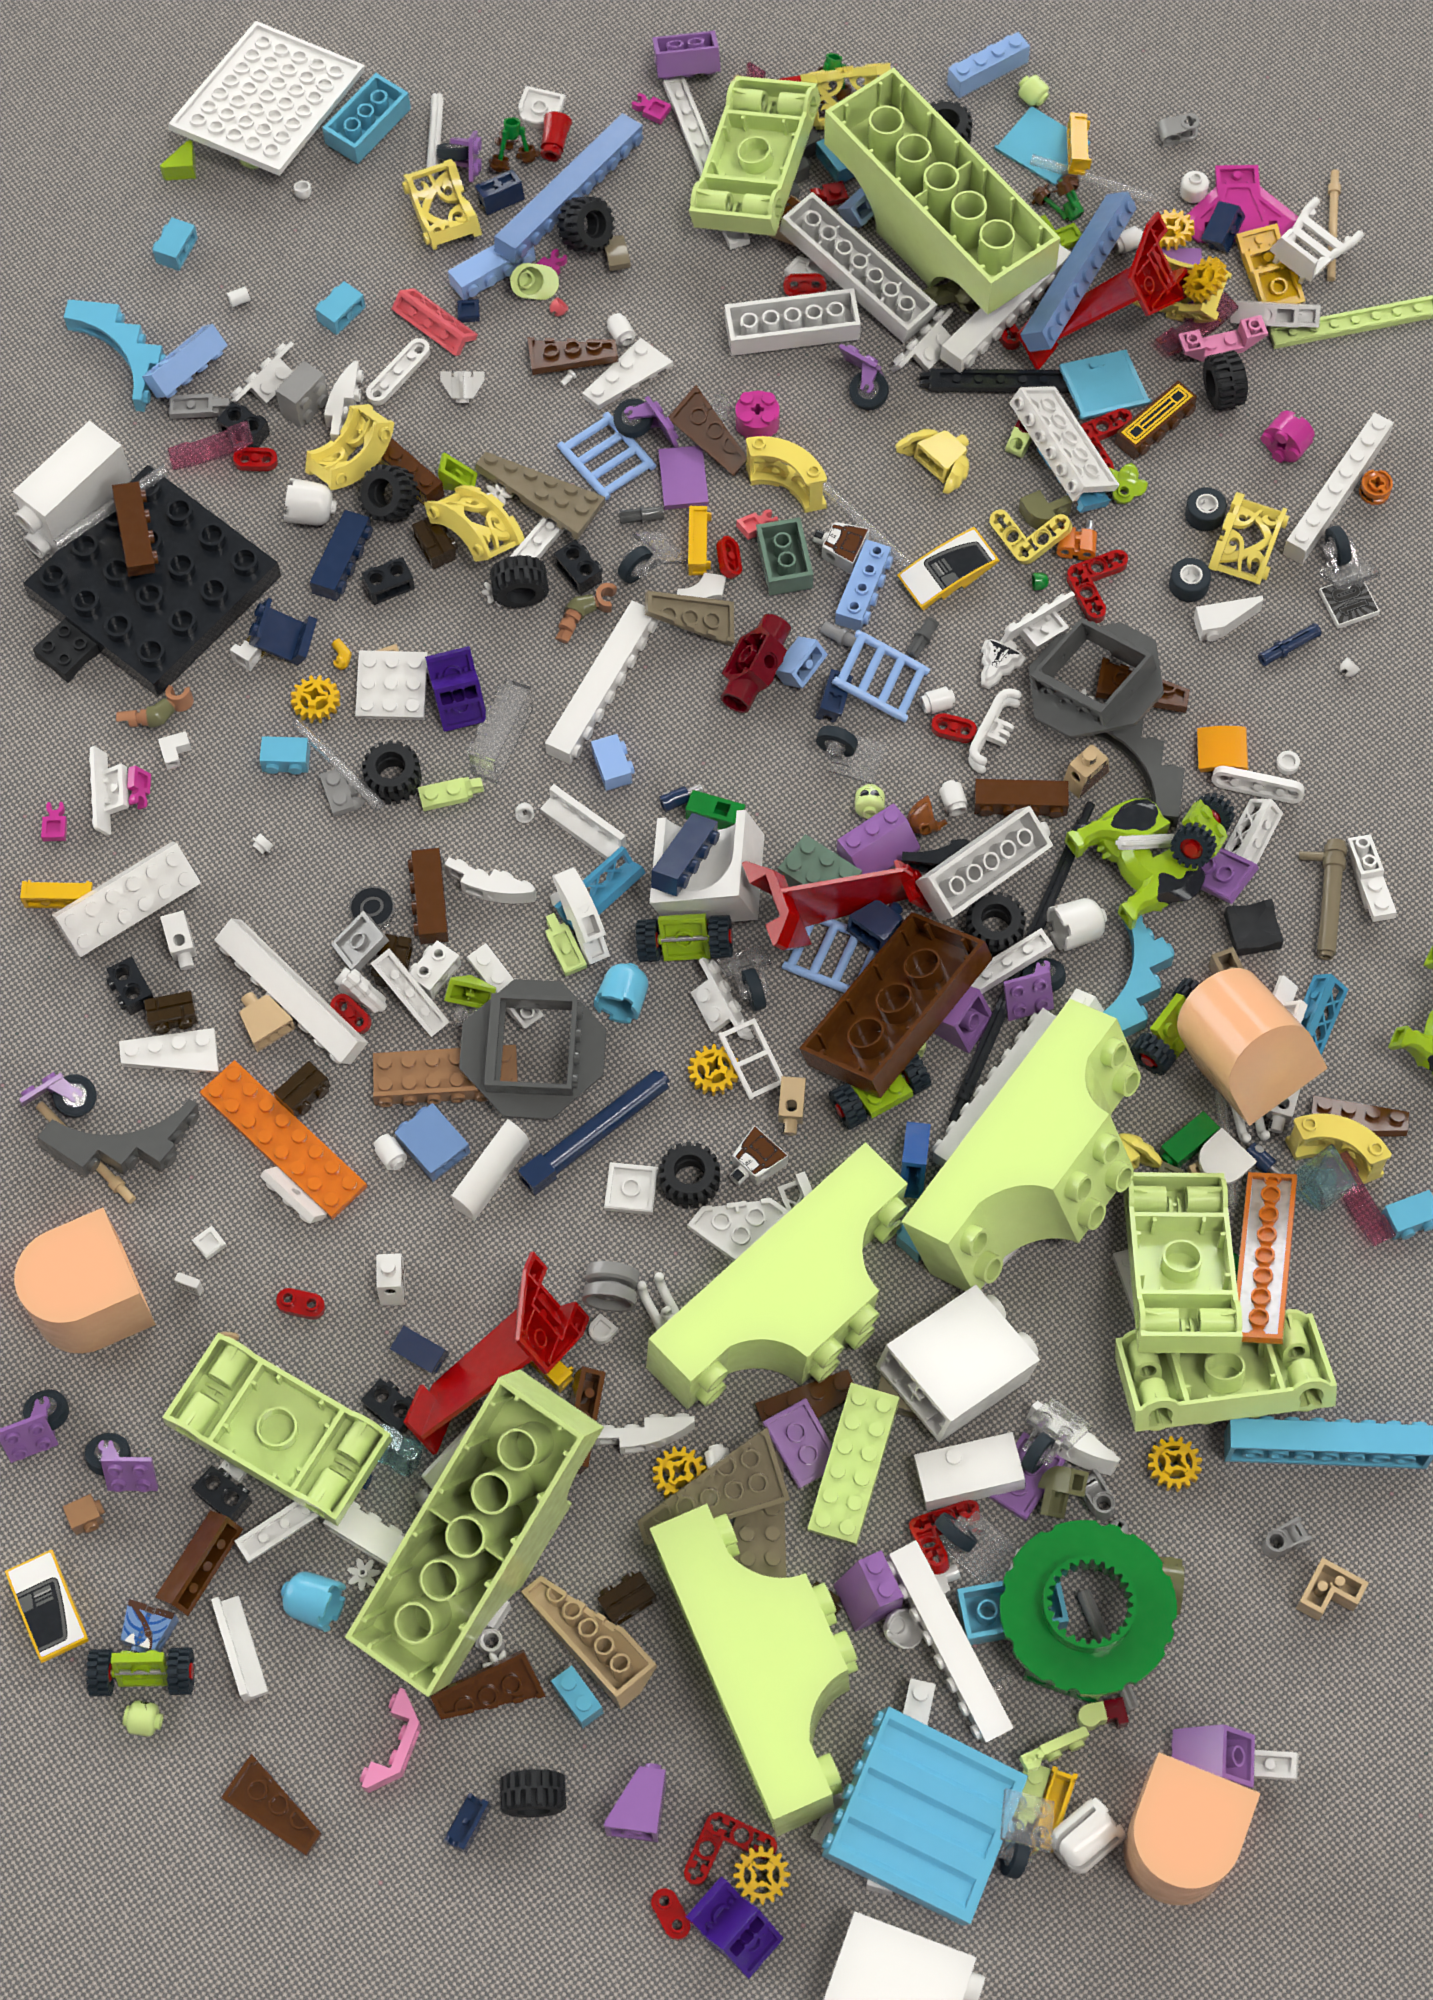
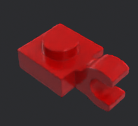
(832, 193)

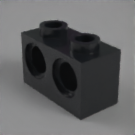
(242, 414)
(575, 568)
(390, 585)
(132, 985)
(386, 1411)
(218, 1498)

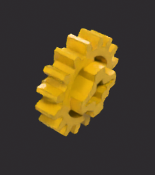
(1175, 224)
(1205, 279)
(317, 700)
(707, 1062)
(1167, 1457)
(671, 1467)
(770, 1865)

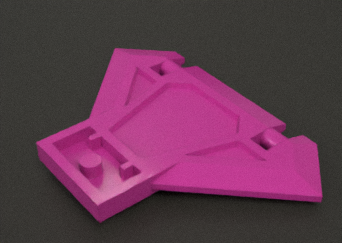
(1242, 187)

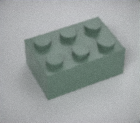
(784, 556)
(814, 863)

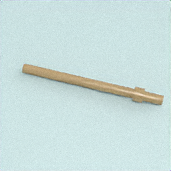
(1334, 191)
(115, 1183)

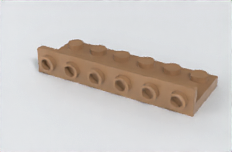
(429, 1077)

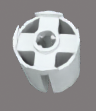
(1086, 1836)

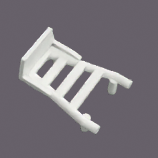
(1299, 259)

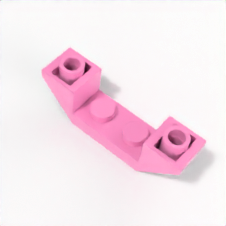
(1249, 333)
(379, 1775)

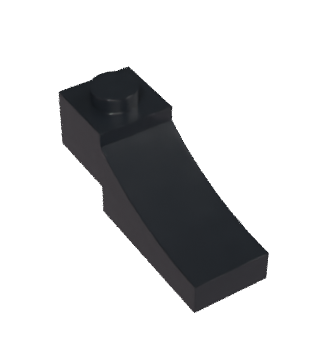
(928, 860)

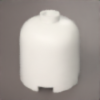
(308, 503)
(1076, 923)

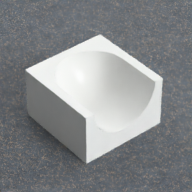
(721, 881)

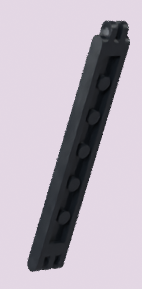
(990, 380)

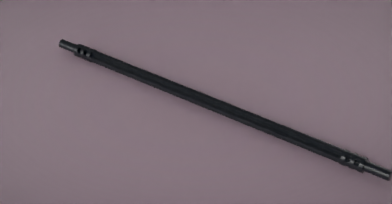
(999, 1013)

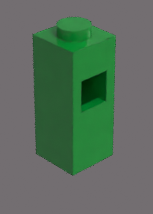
(713, 808)
(1188, 1140)

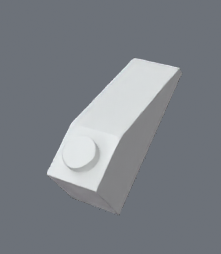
(1219, 619)

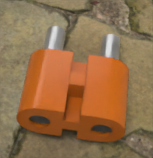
(1079, 543)

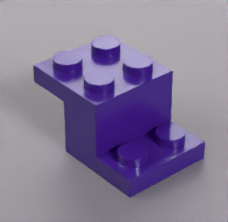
(456, 688)
(734, 1927)

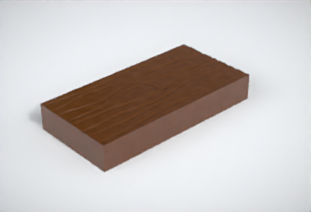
(896, 1004)

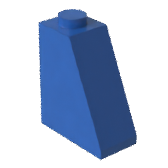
(915, 1158)

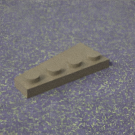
(696, 614)

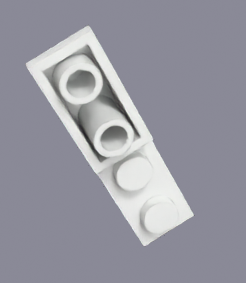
(1278, 313)
(344, 393)
(1370, 879)
(497, 887)
(583, 915)
(495, 974)
(656, 1433)
(1087, 1452)

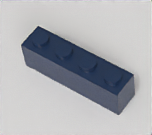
(341, 555)
(685, 854)

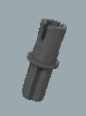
(641, 514)
(922, 637)

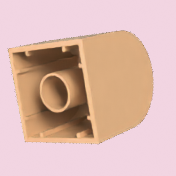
(1247, 1042)
(81, 1286)
(1186, 1831)

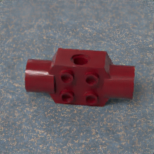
(754, 662)

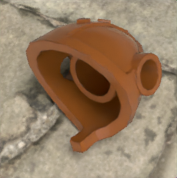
(922, 818)

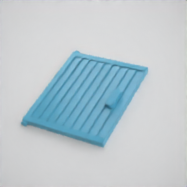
(1036, 135)
(1104, 384)

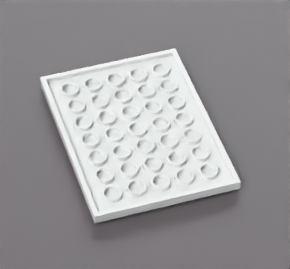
(266, 98)

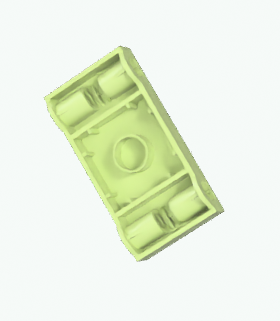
(754, 155)
(1182, 1263)
(1214, 1387)
(277, 1428)

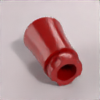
(554, 135)

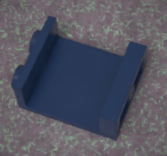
(281, 634)

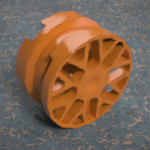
(1378, 493)

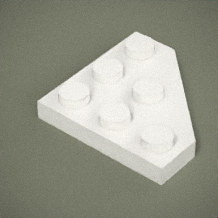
(736, 1225)

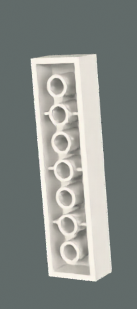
(858, 265)

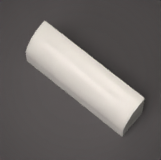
(490, 1170)

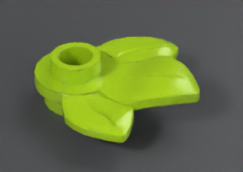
(1128, 482)

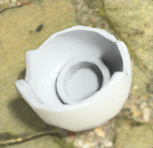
(902, 1629)

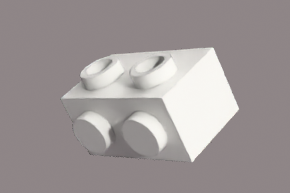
(435, 968)

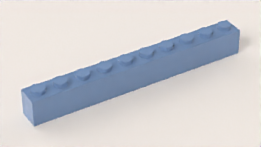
(574, 181)
(1078, 271)

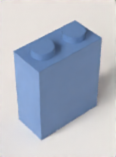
(432, 1141)

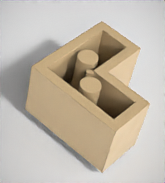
(1333, 1584)

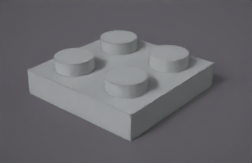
(360, 942)

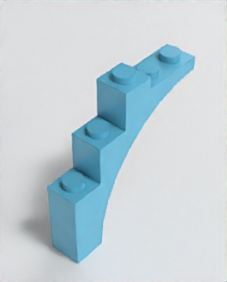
(108, 325)
(1142, 986)

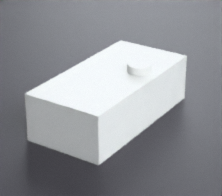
(969, 1471)

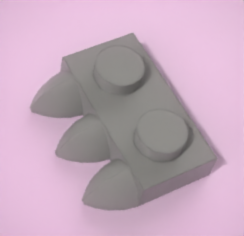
(340, 793)

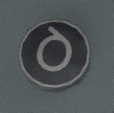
(375, 902)

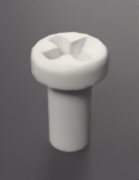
(568, 377)

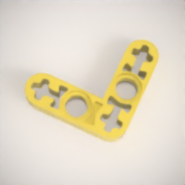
(1024, 543)

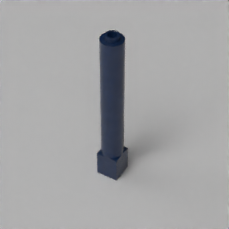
(544, 1168)

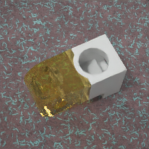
(246, 655)

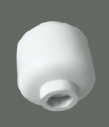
(1194, 186)

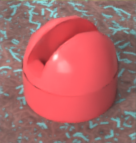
(559, 307)

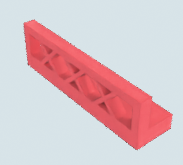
(433, 320)

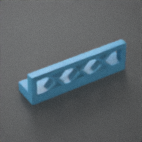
(616, 882)
(1317, 998)

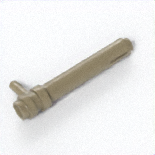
(1333, 865)

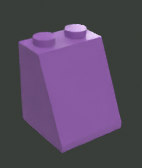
(965, 1021)
(869, 1591)
(1218, 1751)
(640, 1806)

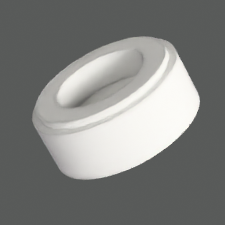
(1287, 762)

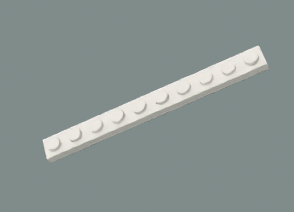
(696, 138)

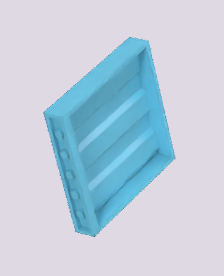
(922, 1816)

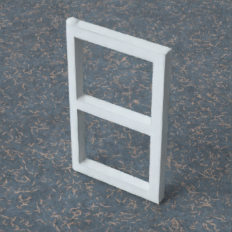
(737, 1065)

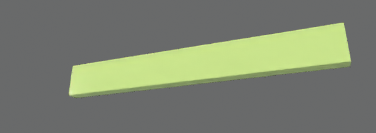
(1355, 322)

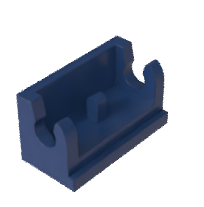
(500, 192)
(1223, 226)
(832, 698)
(419, 1350)
(467, 1823)

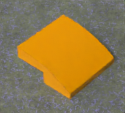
(1222, 747)

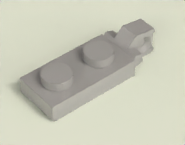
(196, 406)

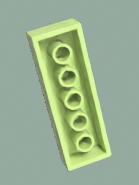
(853, 1464)

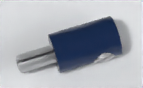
(677, 797)
(1265, 1161)

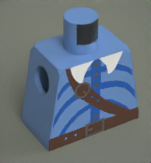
(147, 1627)

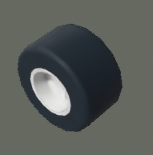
(1205, 509)
(1190, 579)

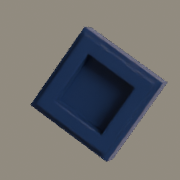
(468, 310)

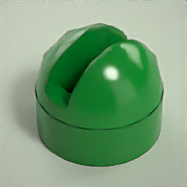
(1039, 581)

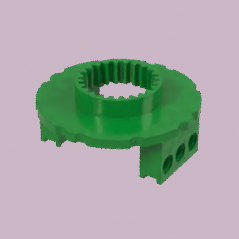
(1062, 1662)

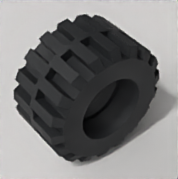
(956, 117)
(572, 224)
(1225, 380)
(373, 491)
(519, 581)
(392, 756)
(997, 907)
(689, 1157)
(532, 1793)

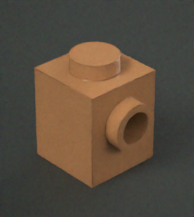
(84, 1514)

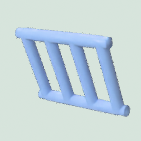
(591, 477)
(901, 660)
(812, 973)

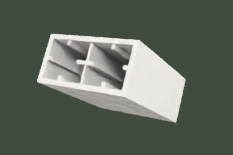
(69, 487)
(958, 1362)
(899, 1965)

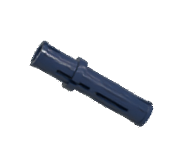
(1281, 648)

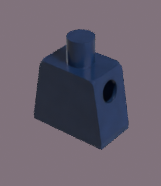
(875, 923)

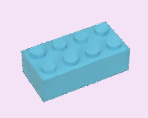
(366, 118)
(981, 1616)

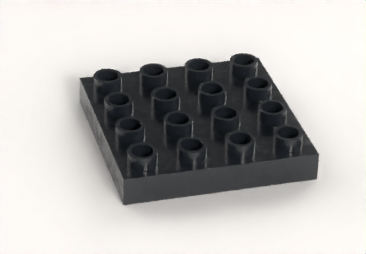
(160, 619)

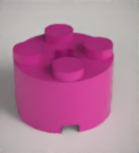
(757, 414)
(1288, 437)

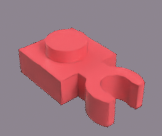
(748, 524)

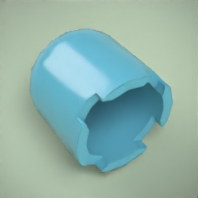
(622, 992)
(313, 1599)

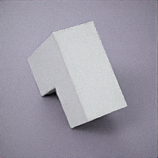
(172, 746)

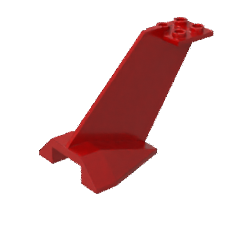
(1145, 281)
(829, 899)
(533, 1332)

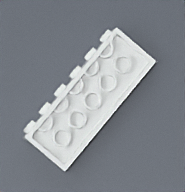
(1062, 441)

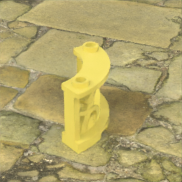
(823, 78)
(449, 180)
(1199, 311)
(360, 427)
(801, 474)
(1266, 519)
(497, 526)
(1317, 1131)

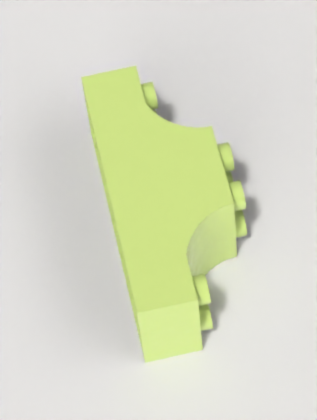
(937, 195)
(1036, 1157)
(791, 1293)
(476, 1532)
(766, 1658)

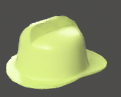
(534, 281)

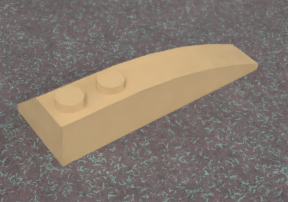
(596, 1643)

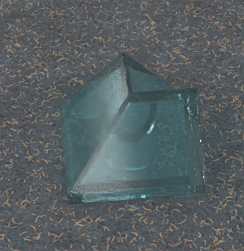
(1324, 1179)

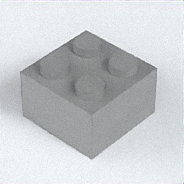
(302, 394)

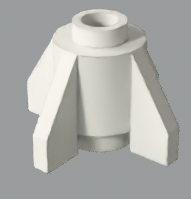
(462, 385)

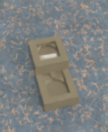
(617, 253)

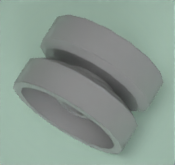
(610, 1286)

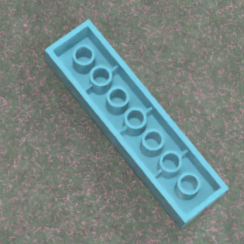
(1329, 1442)

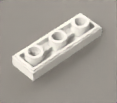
(293, 1195)

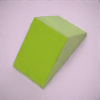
(180, 164)
(455, 473)
(468, 991)

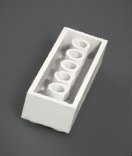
(792, 322)
(984, 863)
(126, 899)

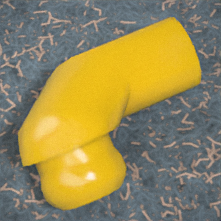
(344, 654)

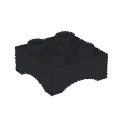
(66, 650)
(1253, 928)

